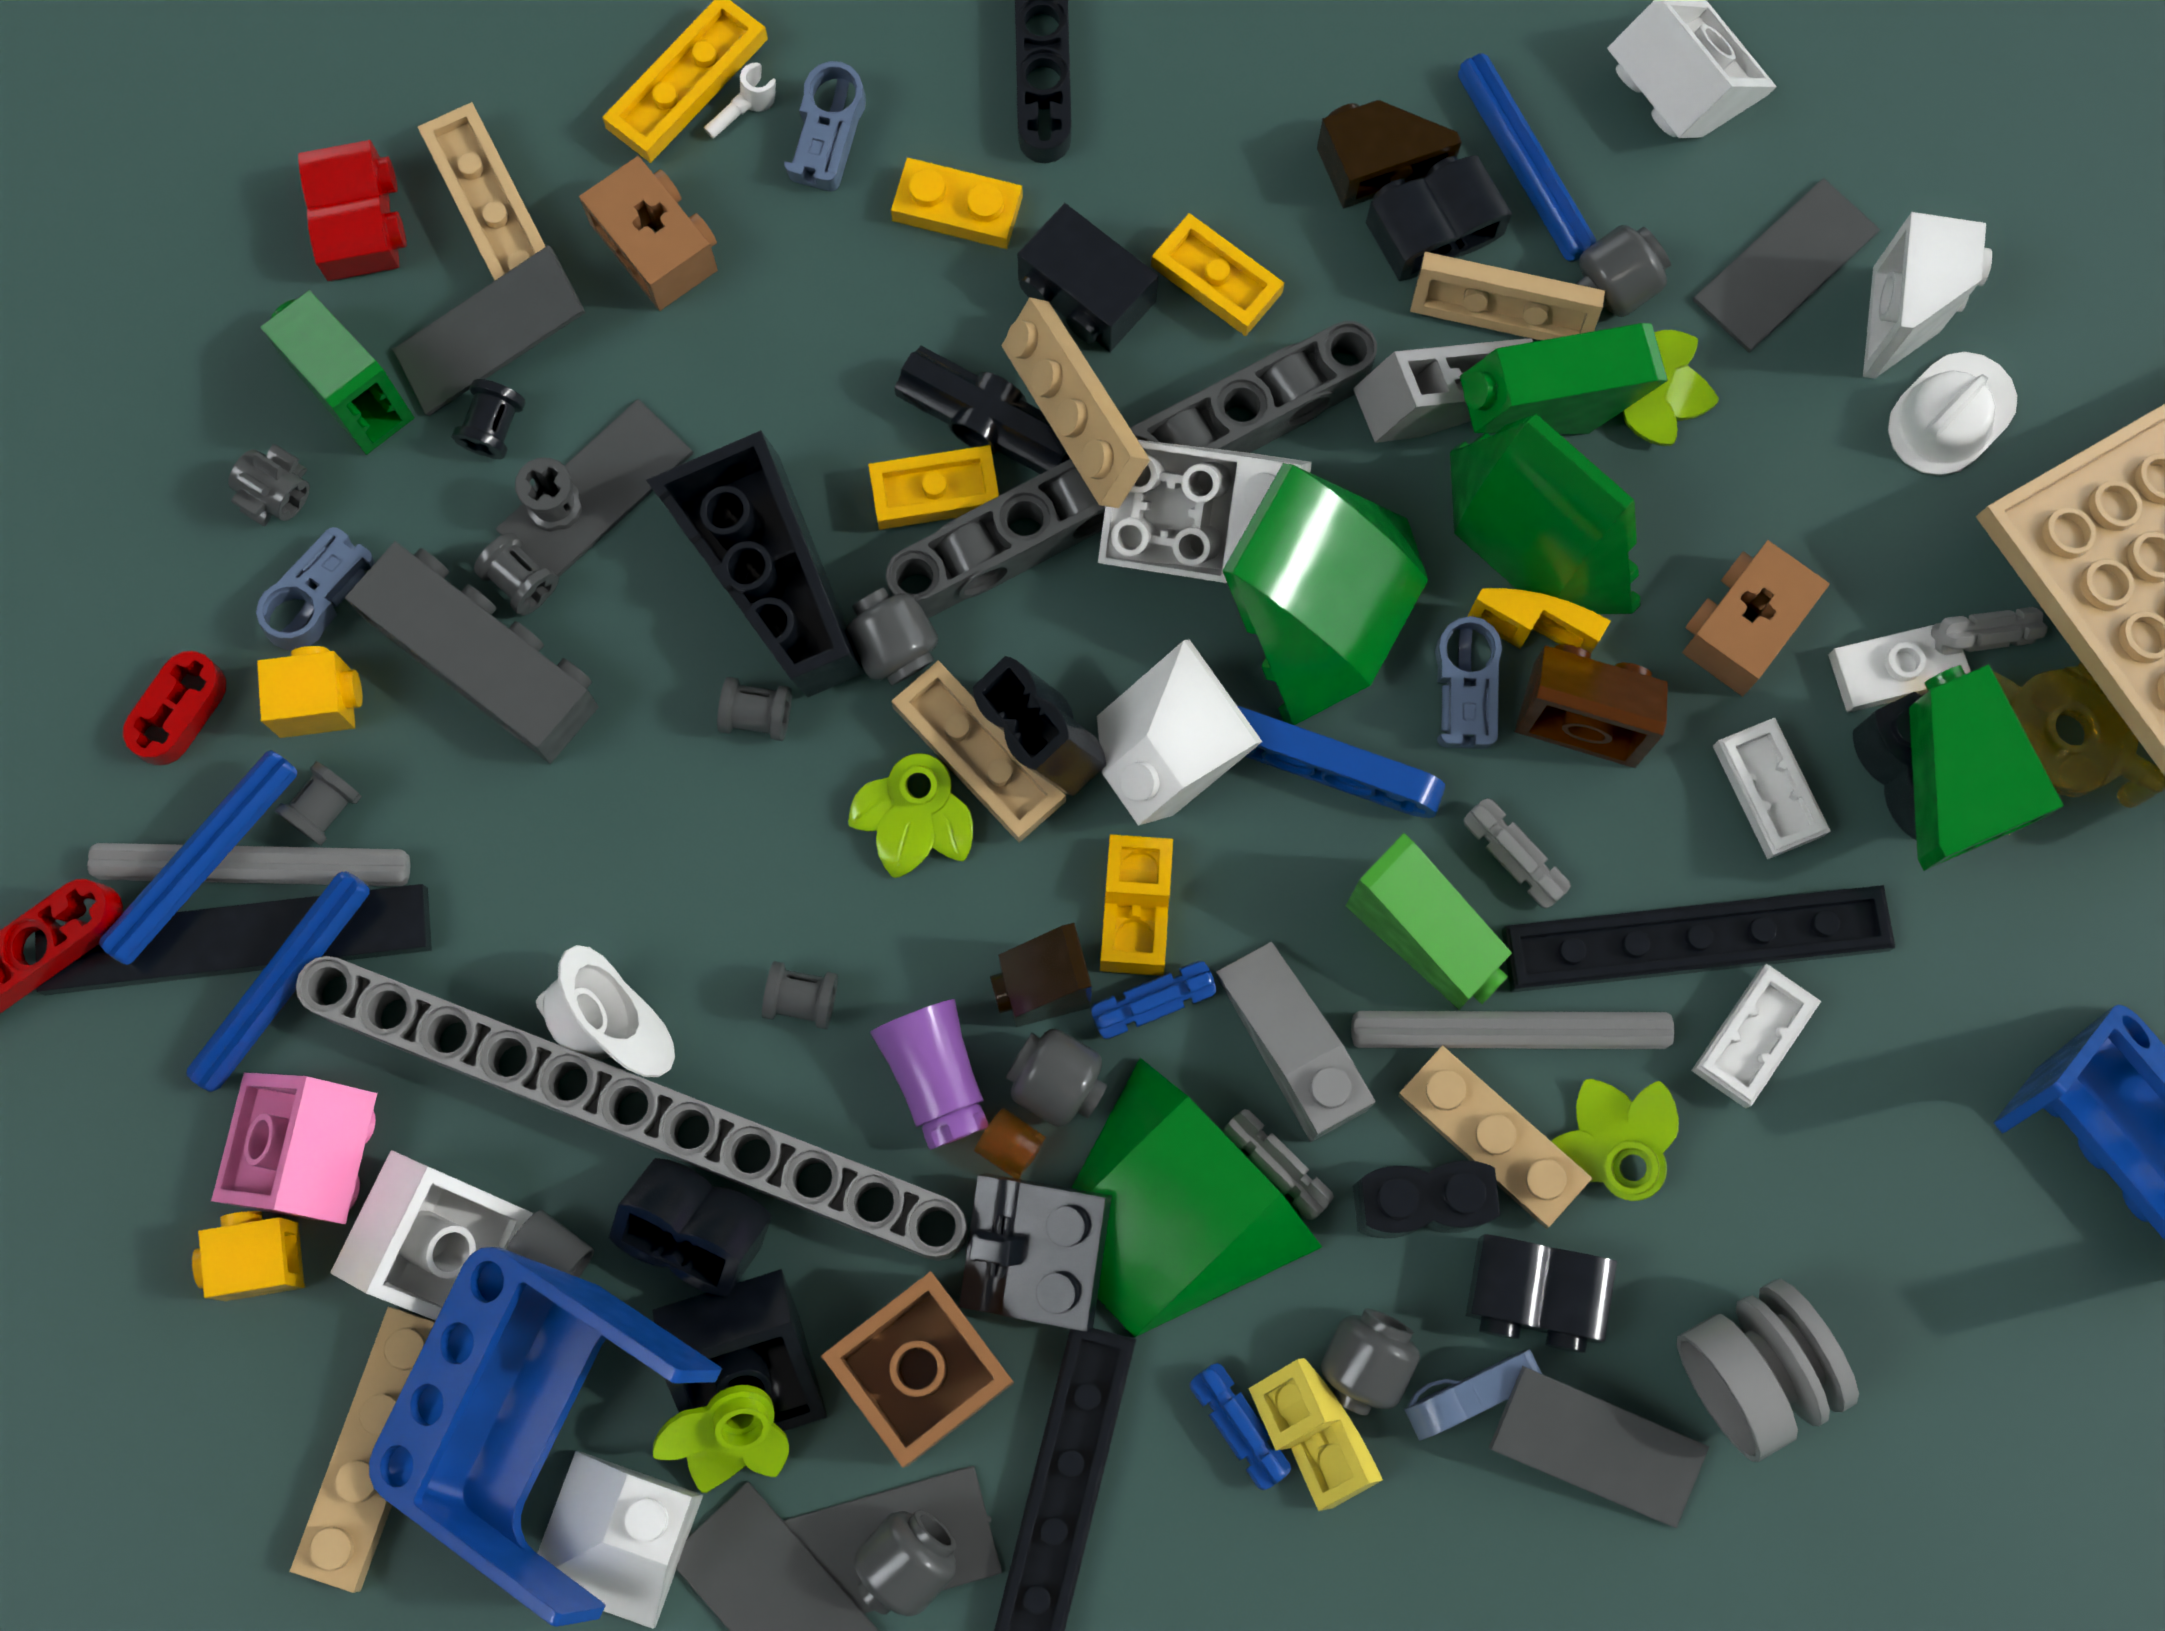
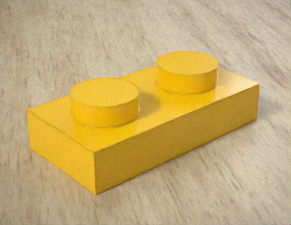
(957, 203)
(1217, 274)
(932, 486)

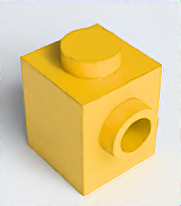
(308, 692)
(248, 1257)

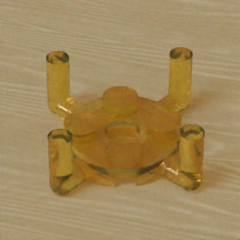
(2108, 741)

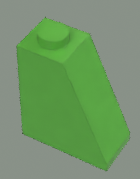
(1429, 924)

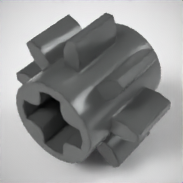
(269, 485)

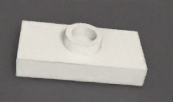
(1889, 667)
(1771, 788)
(1756, 1036)

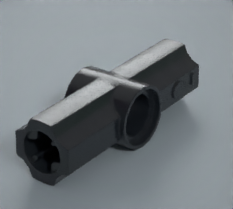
(980, 410)

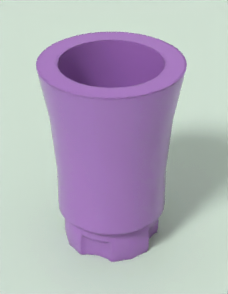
(934, 1072)

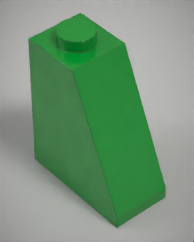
(338, 371)
(1565, 380)
(1972, 767)

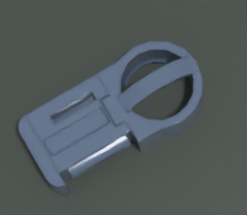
(826, 135)
(321, 580)
(1469, 696)
(1466, 1397)

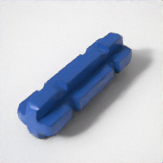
(1153, 999)
(1240, 1426)

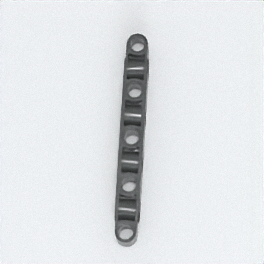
(1279, 390)

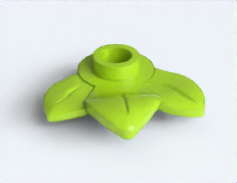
(1680, 398)
(911, 824)
(1618, 1127)
(725, 1437)

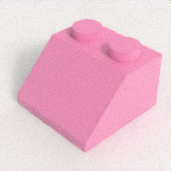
(295, 1147)

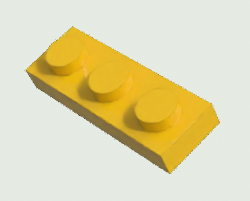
(685, 78)

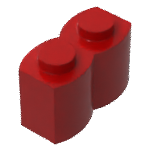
(350, 210)

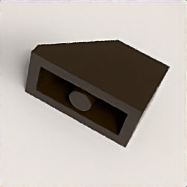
(1377, 145)
(1043, 977)

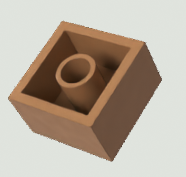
(917, 1369)

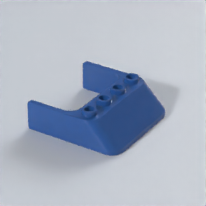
(2113, 1099)
(491, 1406)

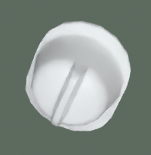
(1952, 413)
(603, 1017)

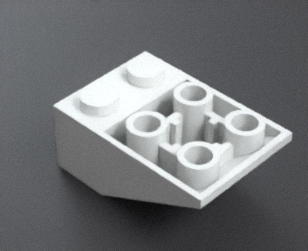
(1188, 509)

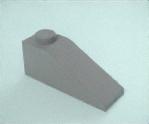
(1420, 390)
(1295, 1042)

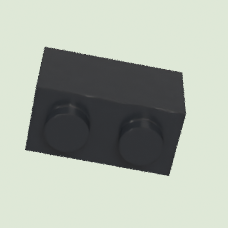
(1086, 278)

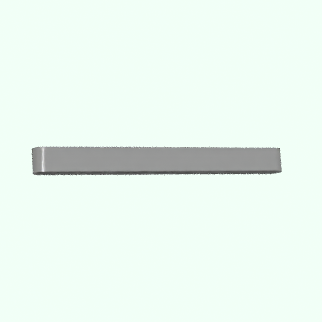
(606, 1087)

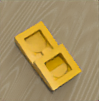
(1520, 611)
(1136, 905)

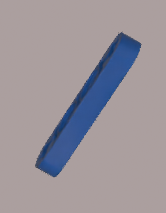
(1345, 767)

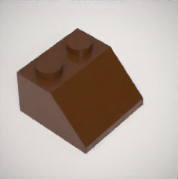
(1593, 705)

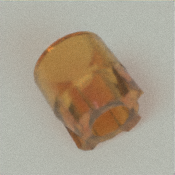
(1010, 1143)

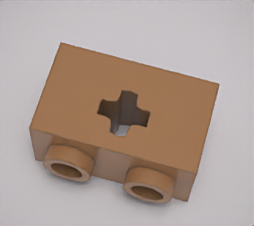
(623, 214)
(1775, 589)

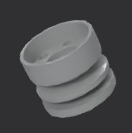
(1768, 1369)

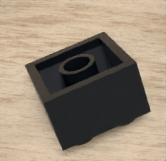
(754, 1341)

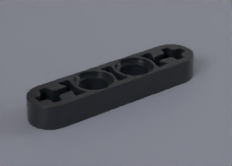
(1038, 52)

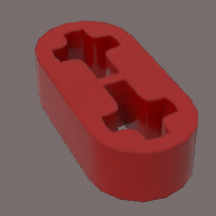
(174, 707)

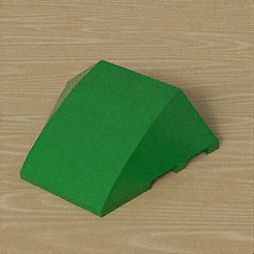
(1546, 516)
(1323, 588)
(1183, 1209)

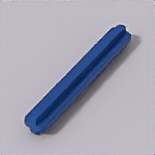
(1526, 156)
(198, 858)
(277, 981)

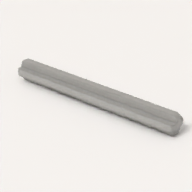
(257, 864)
(1512, 1029)

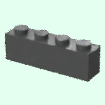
(473, 651)

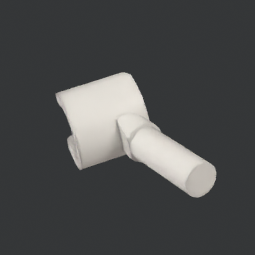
(750, 97)

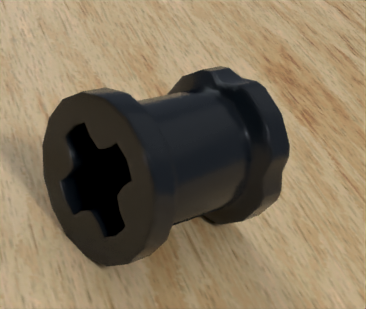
(488, 419)

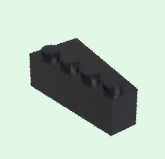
(756, 542)

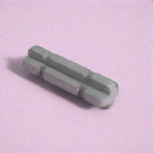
(1988, 630)
(1517, 853)
(1278, 1164)

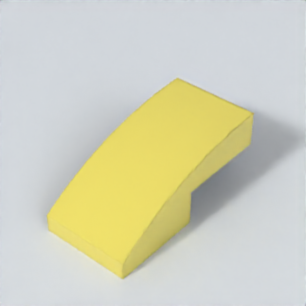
(1310, 1420)

